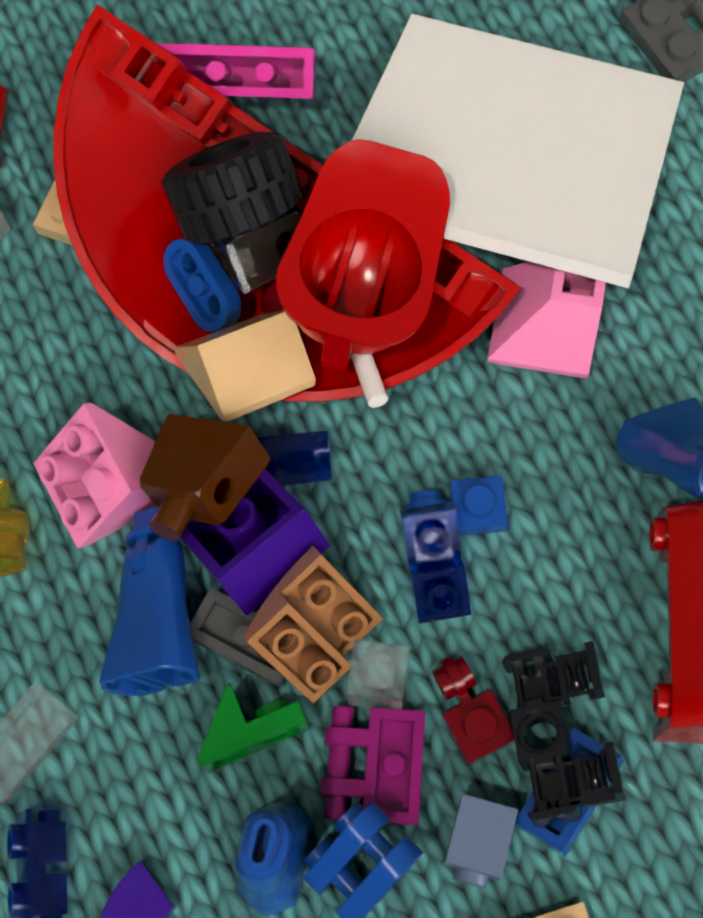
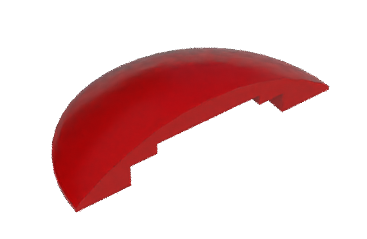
(135, 114)

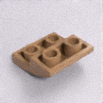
(311, 625)

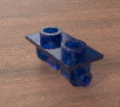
(298, 457)
(33, 847)

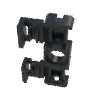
(537, 695)

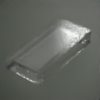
(29, 736)

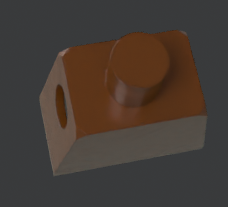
(200, 472)

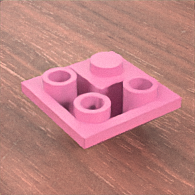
(548, 322)
(95, 474)

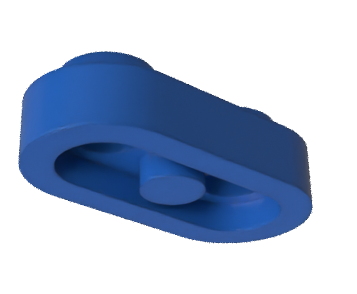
(204, 287)

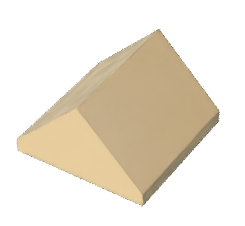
(248, 364)

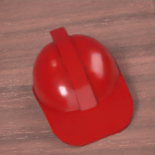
(365, 250)

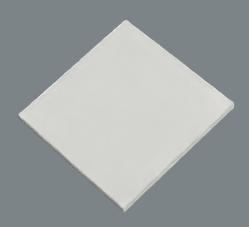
(535, 143)

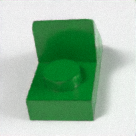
(235, 738)

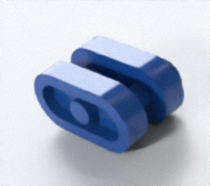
(358, 833)

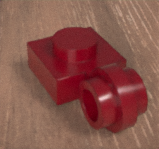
(477, 723)

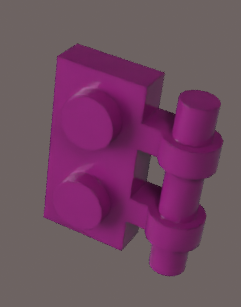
(392, 763)

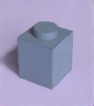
(480, 840)

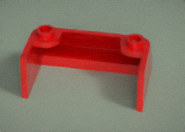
(679, 699)

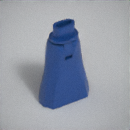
(667, 444)
(152, 624)
(273, 856)

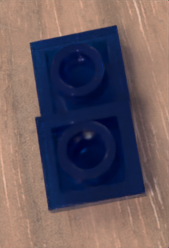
(435, 562)

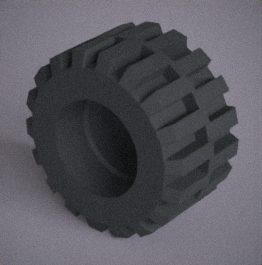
(232, 187)

